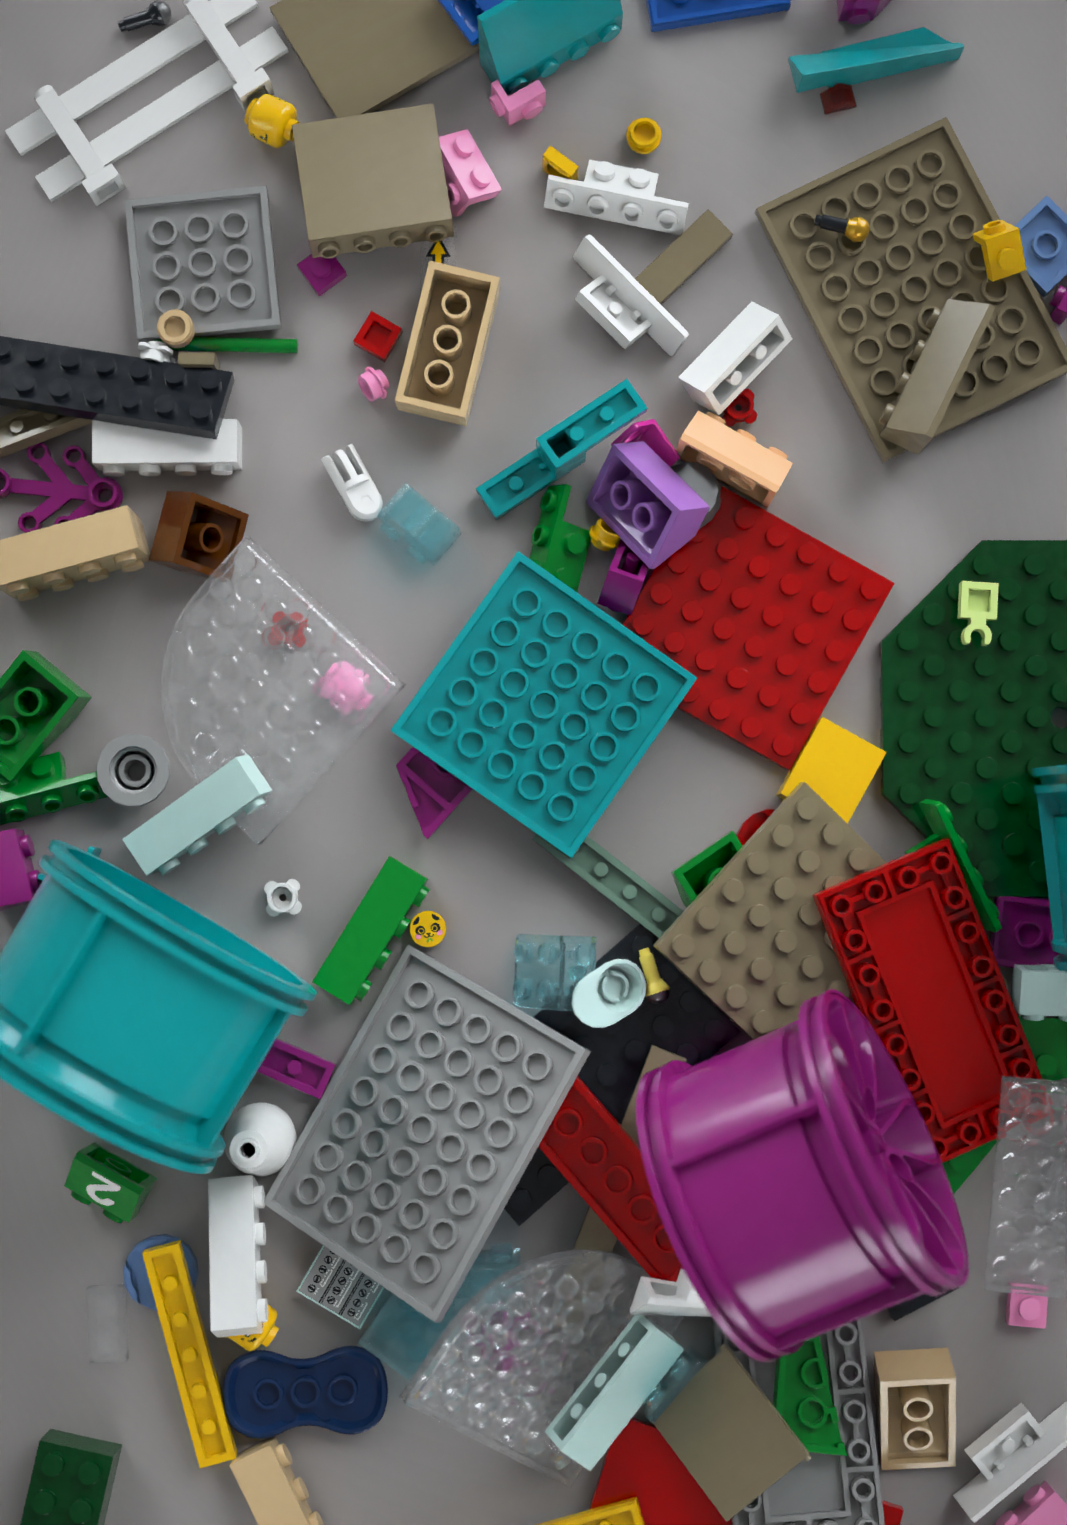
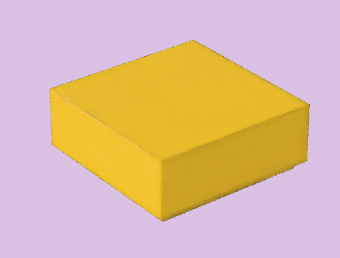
(558, 165)

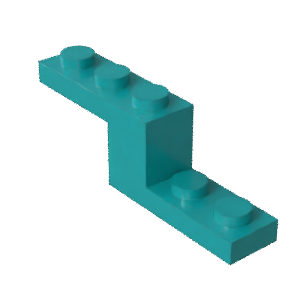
(562, 449)

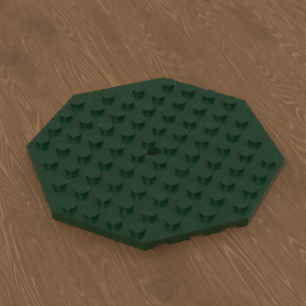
(978, 717)

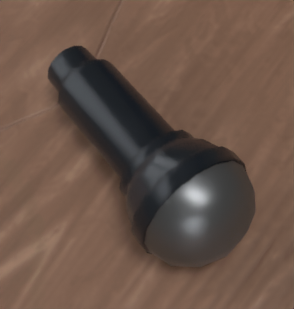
(156, 14)

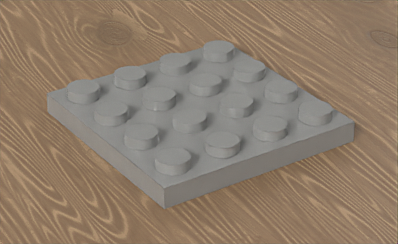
(204, 258)

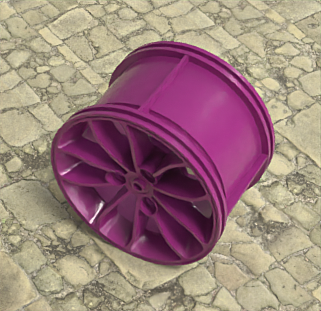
(799, 1180)

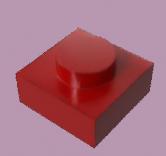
(378, 336)

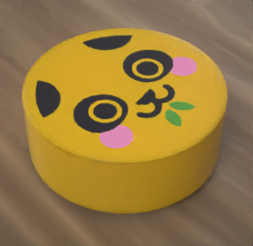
(428, 928)

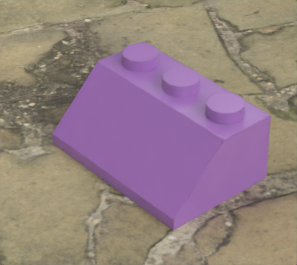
(646, 502)

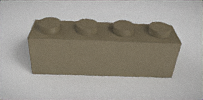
(935, 374)

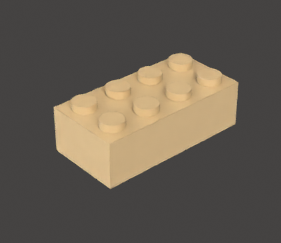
(448, 343)
(72, 552)

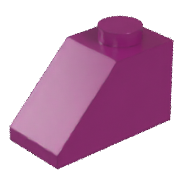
(623, 581)

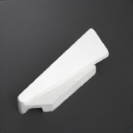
(667, 1298)

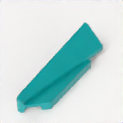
(872, 59)

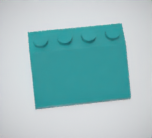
(536, 36)

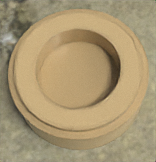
(175, 328)

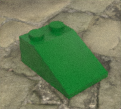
(34, 710)

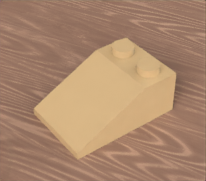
(915, 1408)

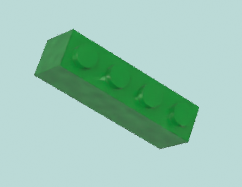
(370, 931)

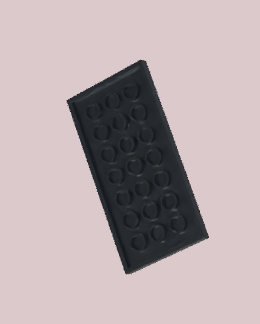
(682, 1025)

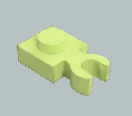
(977, 604)

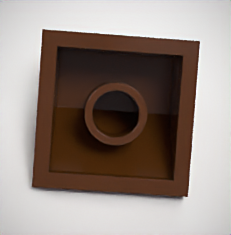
(196, 533)

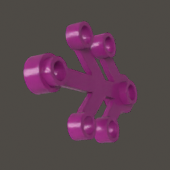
(61, 489)

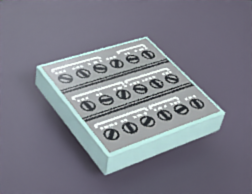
(340, 1288)

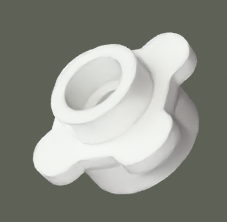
(155, 351)
(275, 890)

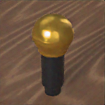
(855, 228)

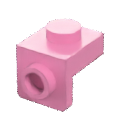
(522, 104)

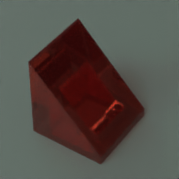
(838, 98)

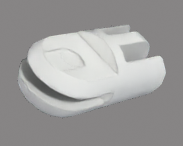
(358, 489)

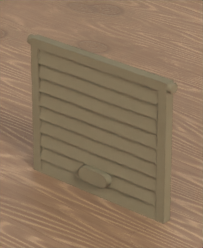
(729, 1434)

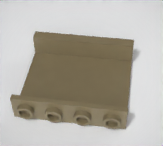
(372, 181)

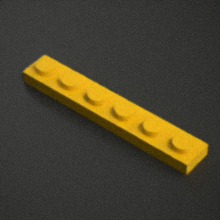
(189, 1353)

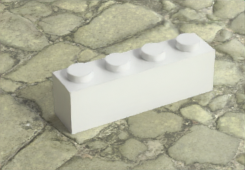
(150, 451)
(235, 1256)

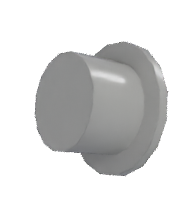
(133, 770)

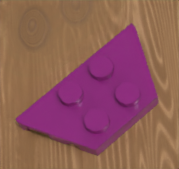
(430, 789)

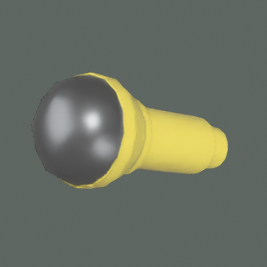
(656, 988)

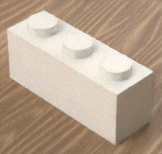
(735, 358)

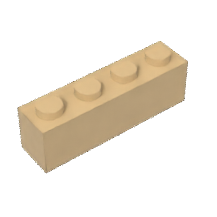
(271, 1485)

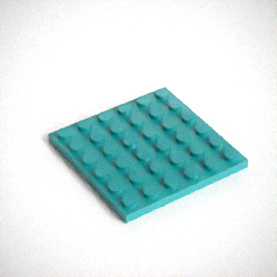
(544, 704)

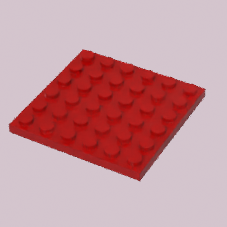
(760, 624)

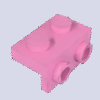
(466, 172)

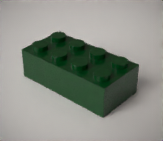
(71, 1480)

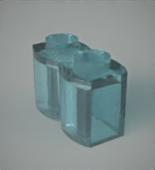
(419, 525)

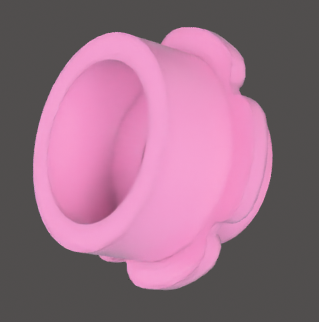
(373, 384)

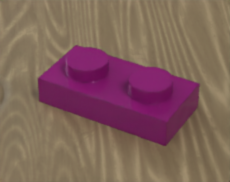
(297, 1068)

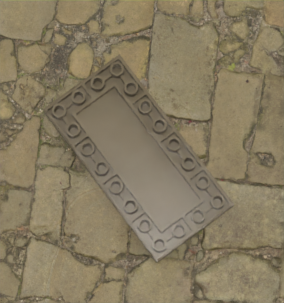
(370, 49)

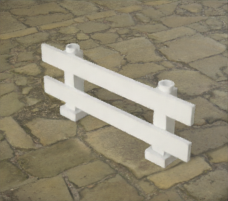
(93, 160)

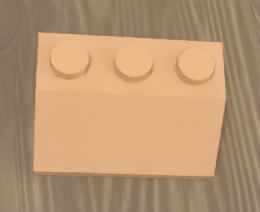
(734, 457)

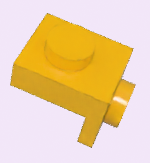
(1001, 249)

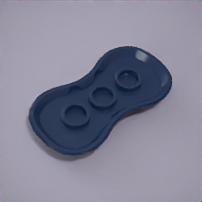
(333, 1391)

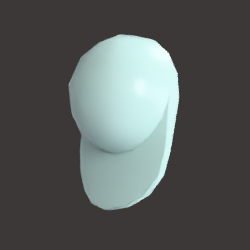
(609, 993)

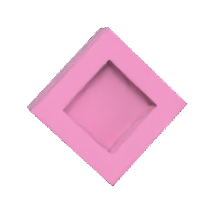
(1026, 1310)

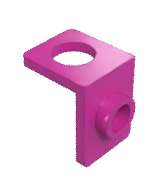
(653, 436)

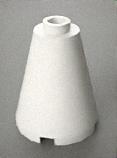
(270, 1133)

